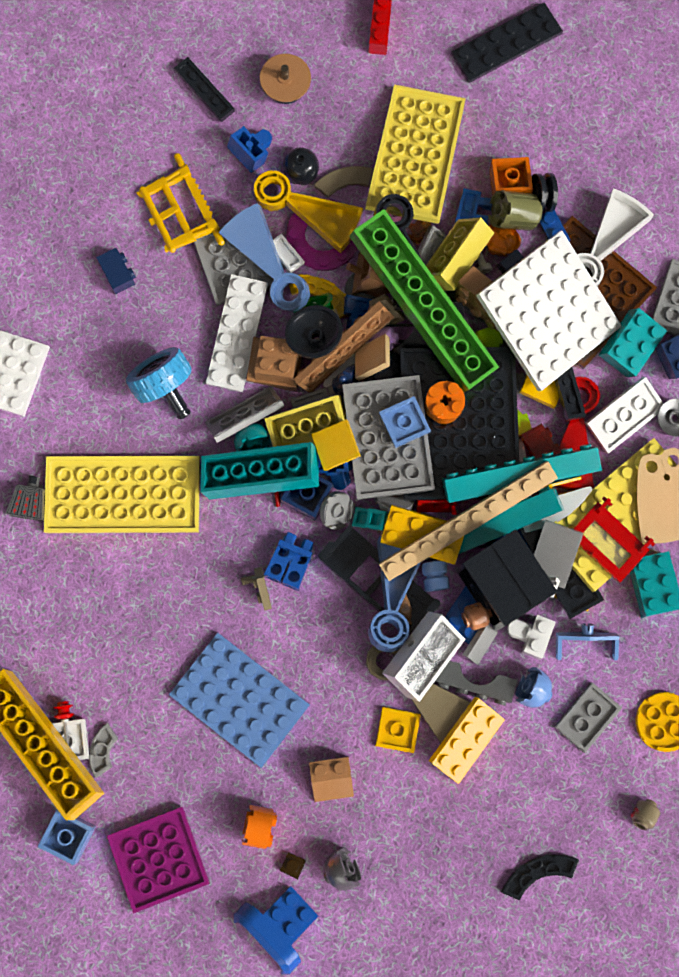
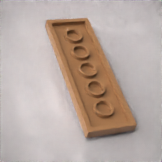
(352, 340)

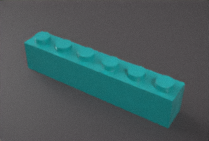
(516, 517)

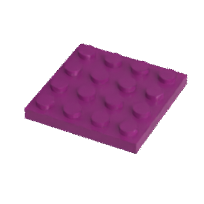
(158, 859)

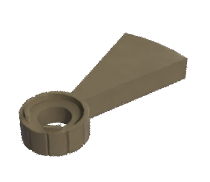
(438, 706)

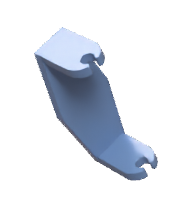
(587, 635)

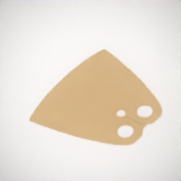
(658, 498)

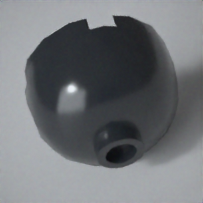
(301, 166)

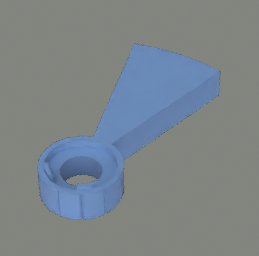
(252, 236)
(393, 595)

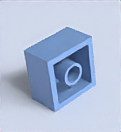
(66, 838)

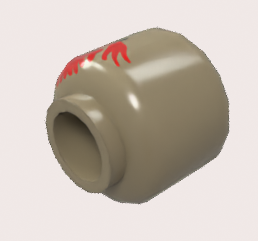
(645, 814)

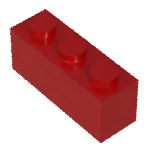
(380, 27)

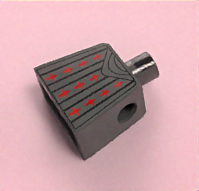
(28, 501)

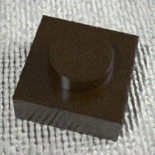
(293, 865)

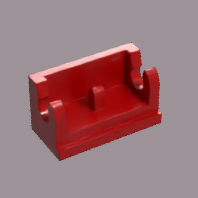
(435, 506)

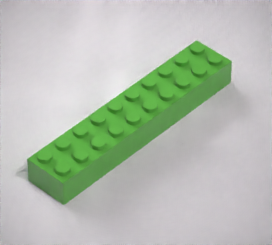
(423, 300)

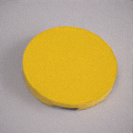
(659, 721)

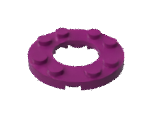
(314, 258)

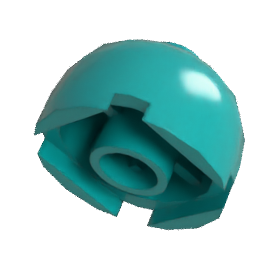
(252, 437)

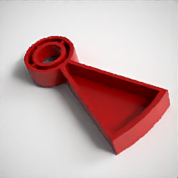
(576, 434)

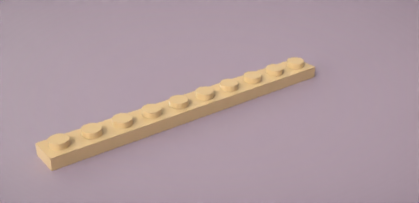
(468, 520)

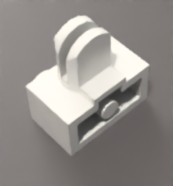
(534, 635)

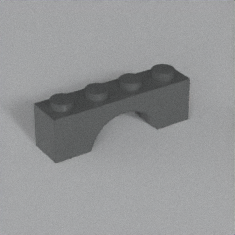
(500, 688)

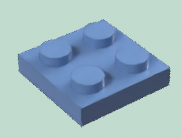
(404, 422)

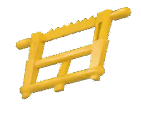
(189, 235)

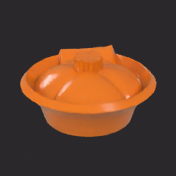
(503, 241)

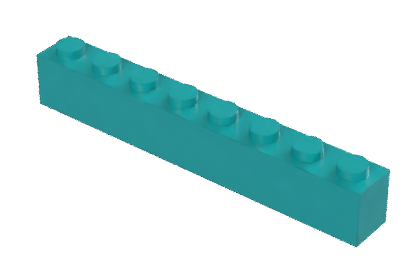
(492, 478)

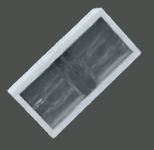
(423, 656)

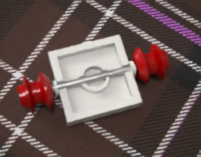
(73, 731)

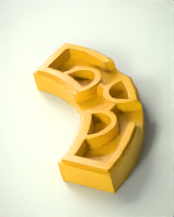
(322, 286)

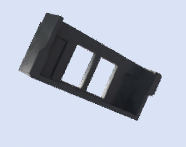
(349, 553)

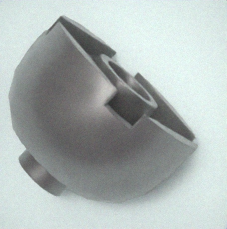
(341, 871)

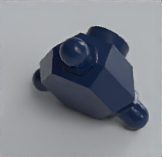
(345, 377)

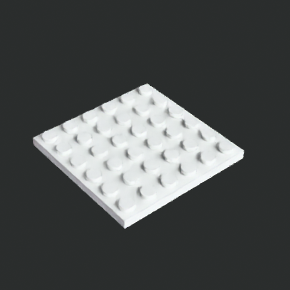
(549, 310)

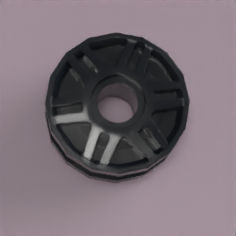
(546, 189)

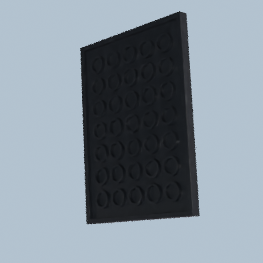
(483, 431)

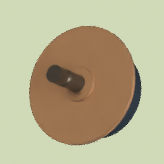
(285, 78)

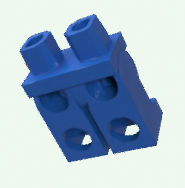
(293, 556)

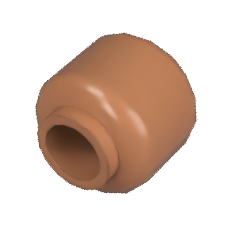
(476, 616)

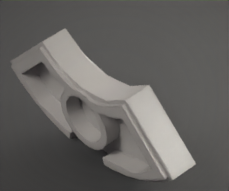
(100, 750)

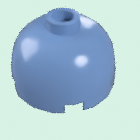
(534, 689)

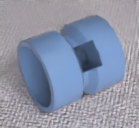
(435, 576)

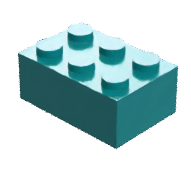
(633, 343)
(655, 585)

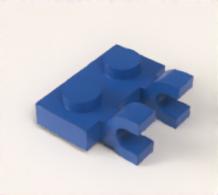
(469, 205)
(354, 308)

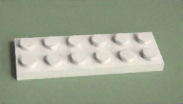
(236, 333)

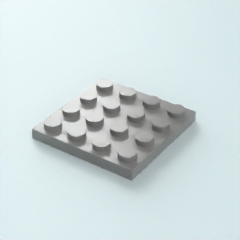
(223, 261)

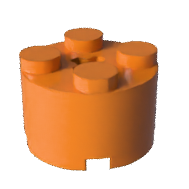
(450, 393)
(258, 827)

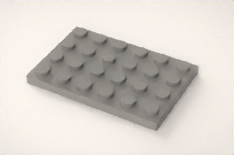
(382, 467)

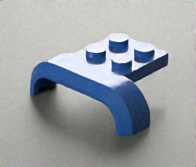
(278, 927)

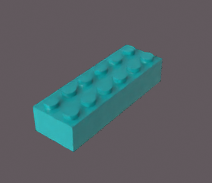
(260, 471)

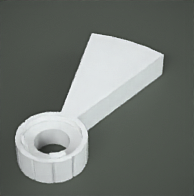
(619, 222)

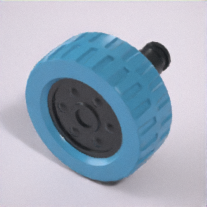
(160, 377)

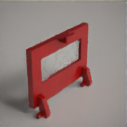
(610, 541)

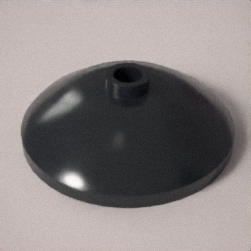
(312, 323)

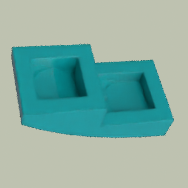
(369, 519)

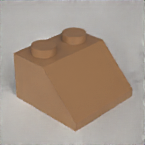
(331, 779)

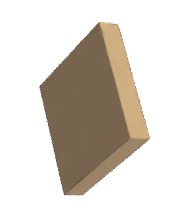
(372, 357)

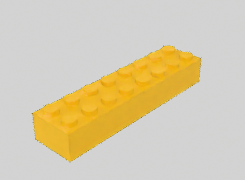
(44, 750)

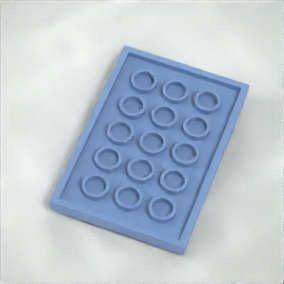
(239, 700)

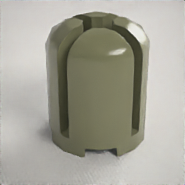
(515, 210)

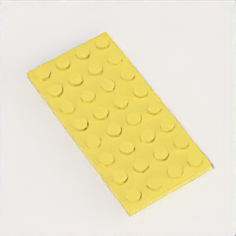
(417, 151)
(622, 490)
(122, 494)

